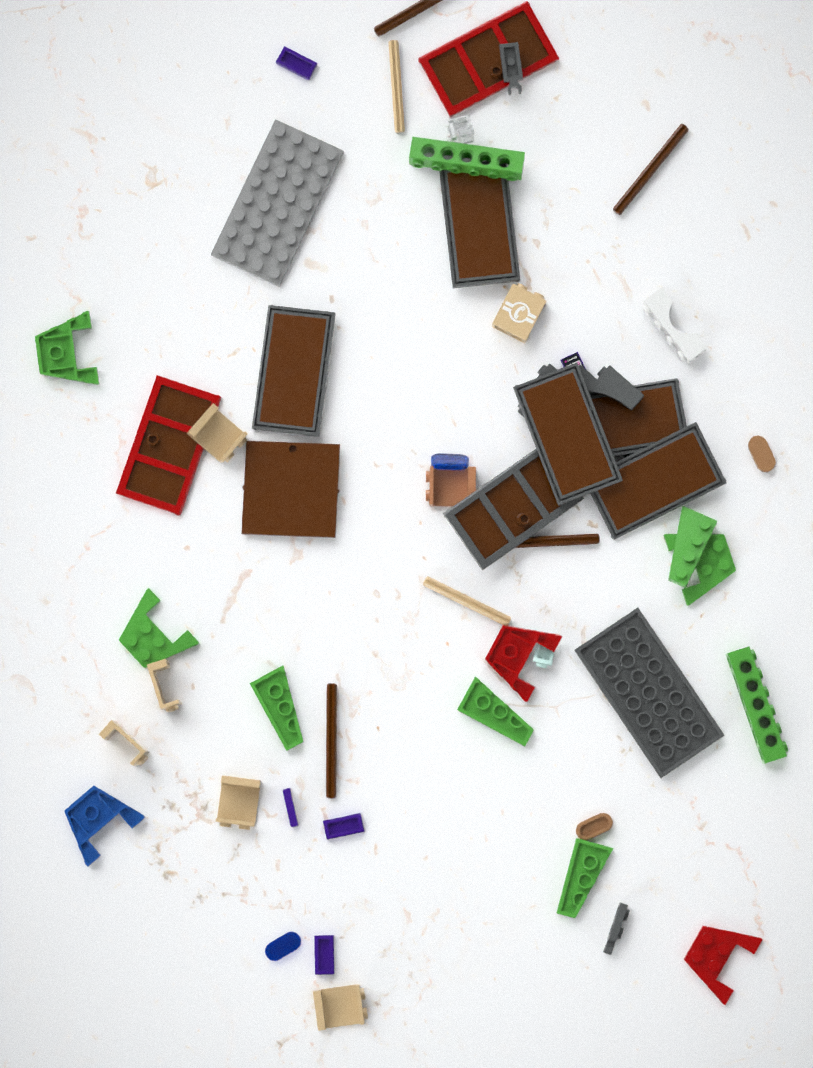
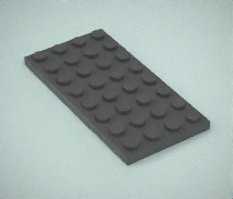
(649, 692)

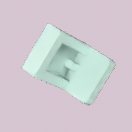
(543, 657)

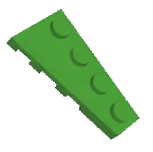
(690, 542)
(278, 705)
(492, 712)
(583, 869)

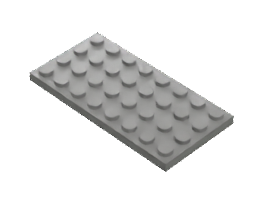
(277, 203)

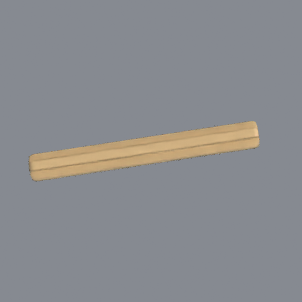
(396, 86)
(466, 601)

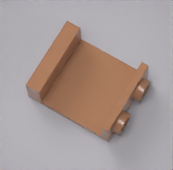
(449, 486)

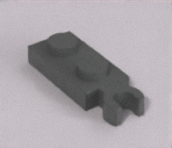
(511, 66)
(616, 930)

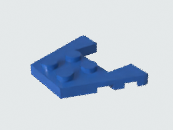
(91, 814)

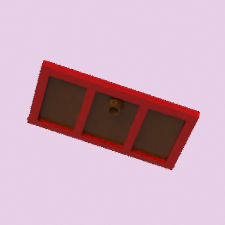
(470, 65)
(163, 453)

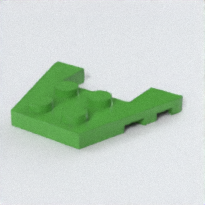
(57, 351)
(712, 567)
(146, 640)

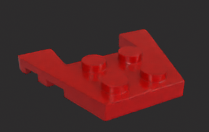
(511, 652)
(710, 953)

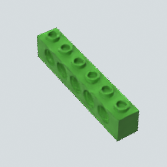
(460, 151)
(753, 715)

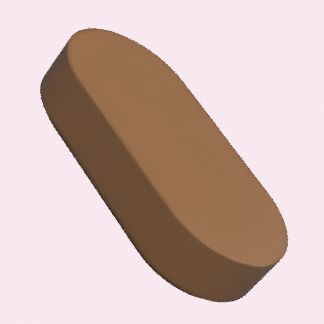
(761, 453)
(594, 826)

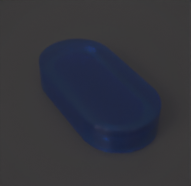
(449, 461)
(283, 946)

